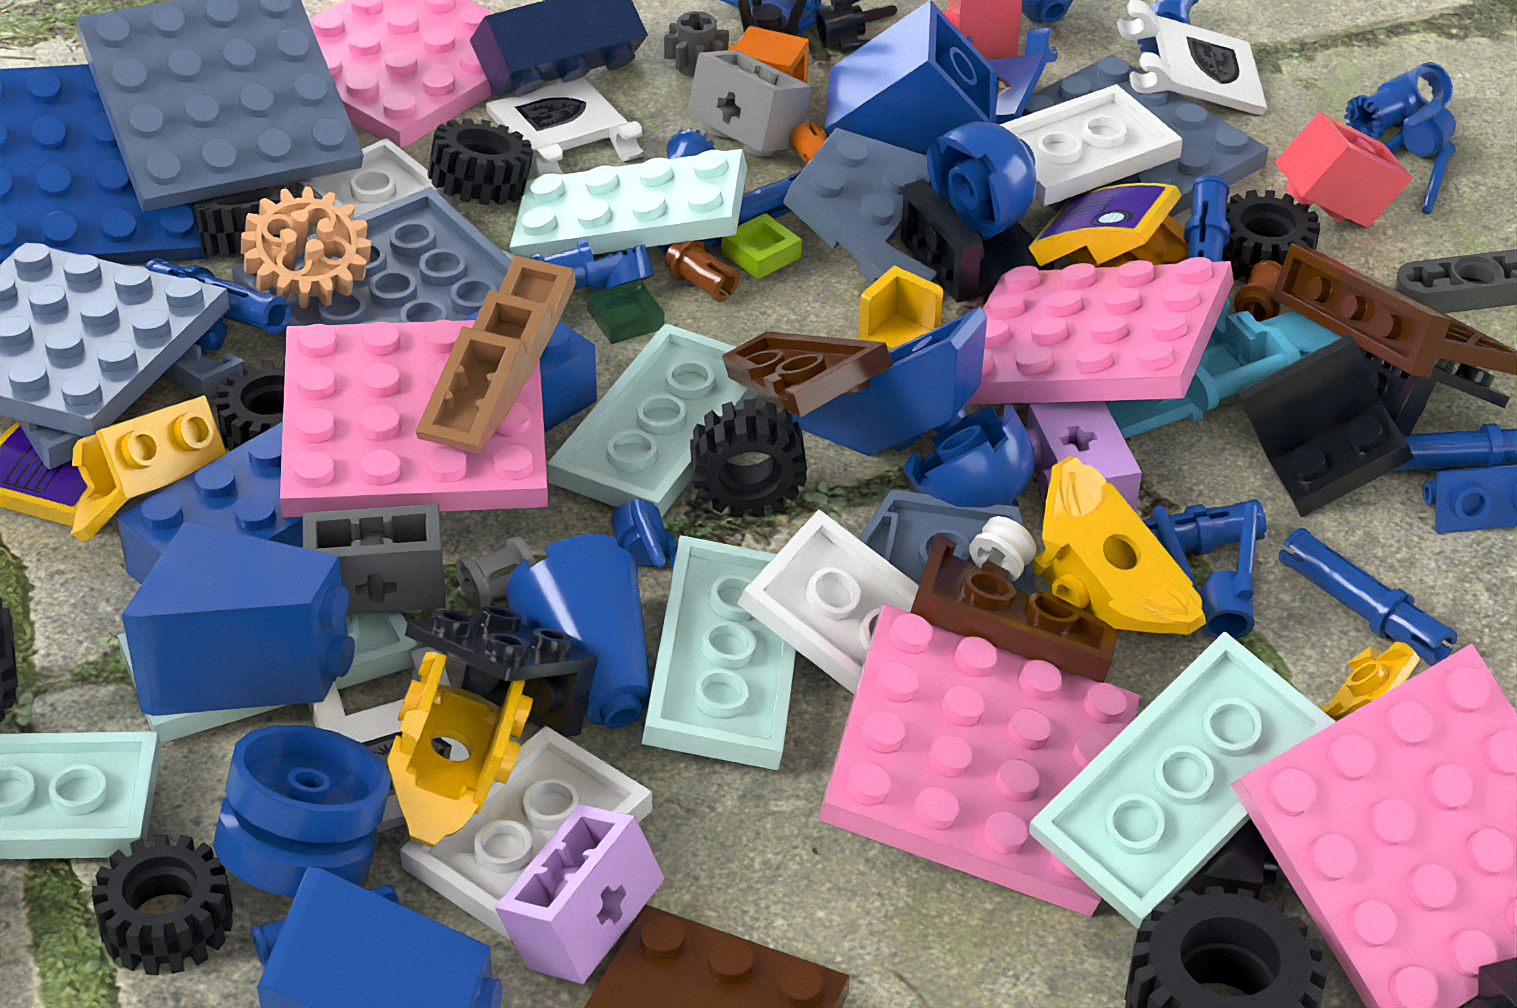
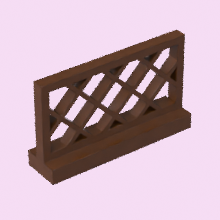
(1382, 317)

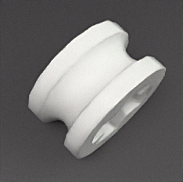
(1004, 544)

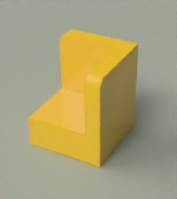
(899, 308)

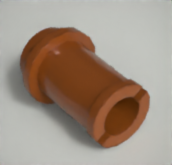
(693, 263)
(1258, 292)

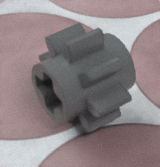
(692, 35)

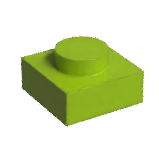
(762, 246)

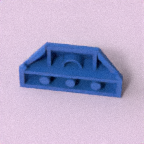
(919, 392)

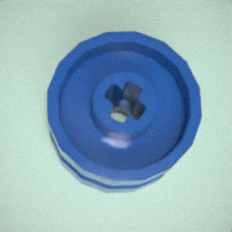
(300, 803)

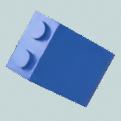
(912, 83)
(236, 624)
(370, 952)

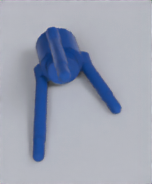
(1428, 134)
(642, 530)
(1226, 593)

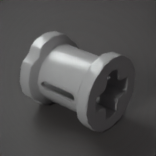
(474, 574)

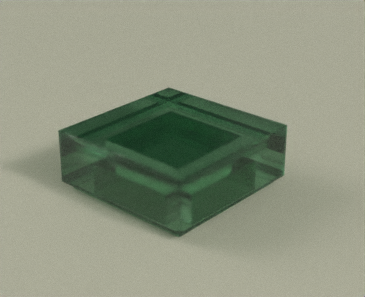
(625, 311)

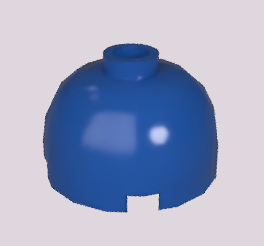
(984, 175)
(976, 461)

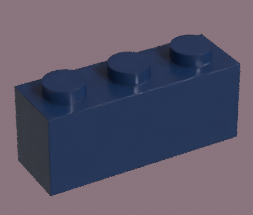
(555, 41)

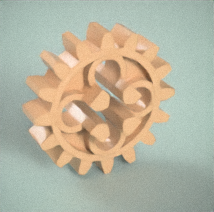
(275, 257)

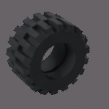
(1227, 943)

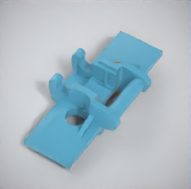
(1234, 358)

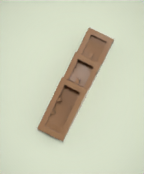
(496, 355)

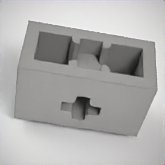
(747, 101)

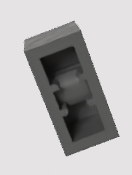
(385, 555)

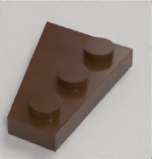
(805, 369)
(989, 607)
(692, 965)

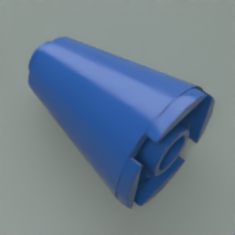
(594, 596)

